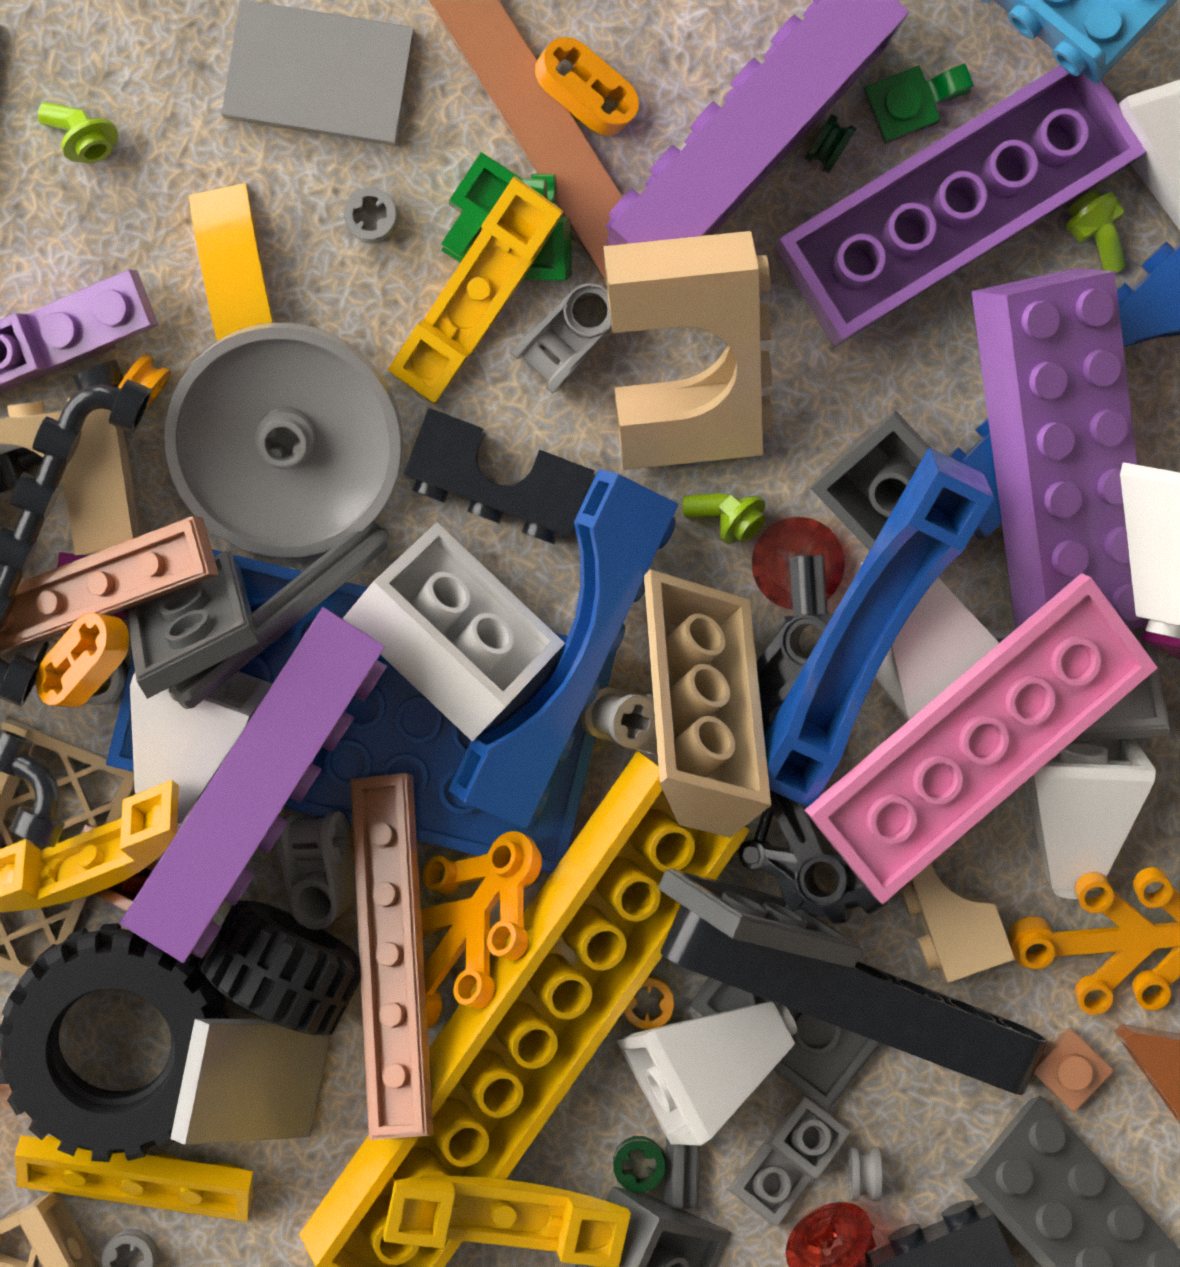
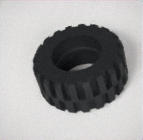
(40, 1075)

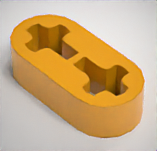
(586, 86)
(82, 660)

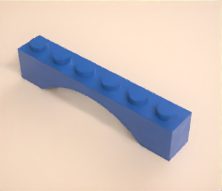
(1145, 314)
(617, 540)
(912, 550)

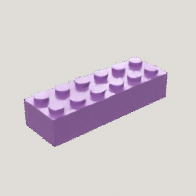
(759, 123)
(957, 200)
(1059, 433)
(253, 785)

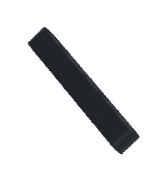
(864, 1003)

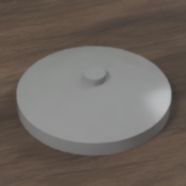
(283, 439)

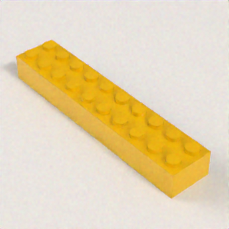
(510, 1064)

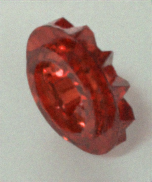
(793, 535)
(821, 1228)

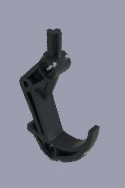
(795, 866)

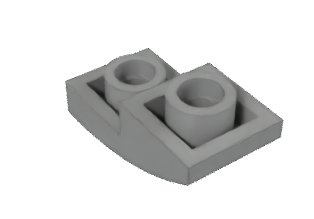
(789, 1160)

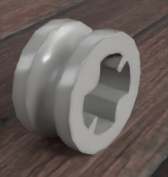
(356, 204)
(864, 1174)
(136, 1239)

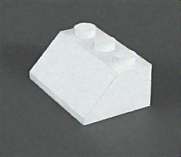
(454, 630)

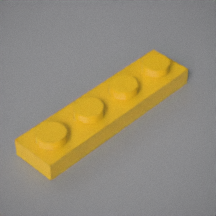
(148, 1181)

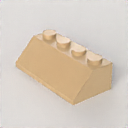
(706, 704)

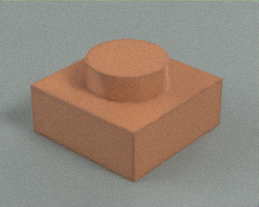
(1072, 1069)

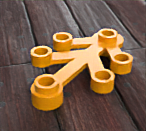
(505, 871)
(1131, 941)

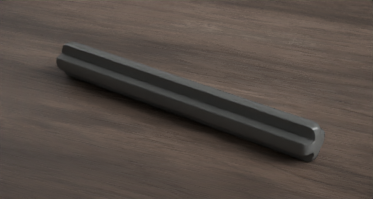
(289, 607)

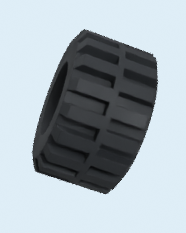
(282, 968)

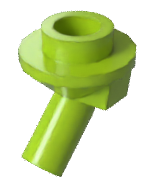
(83, 132)
(1095, 217)
(739, 517)

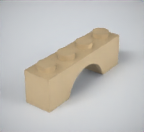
(960, 930)

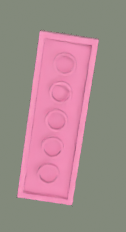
(981, 738)

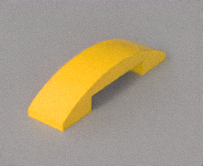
(230, 259)
(477, 290)
(93, 859)
(507, 1214)

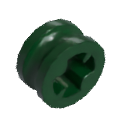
(830, 143)
(627, 1177)

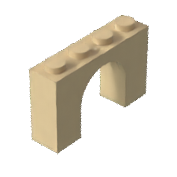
(704, 286)
(94, 480)

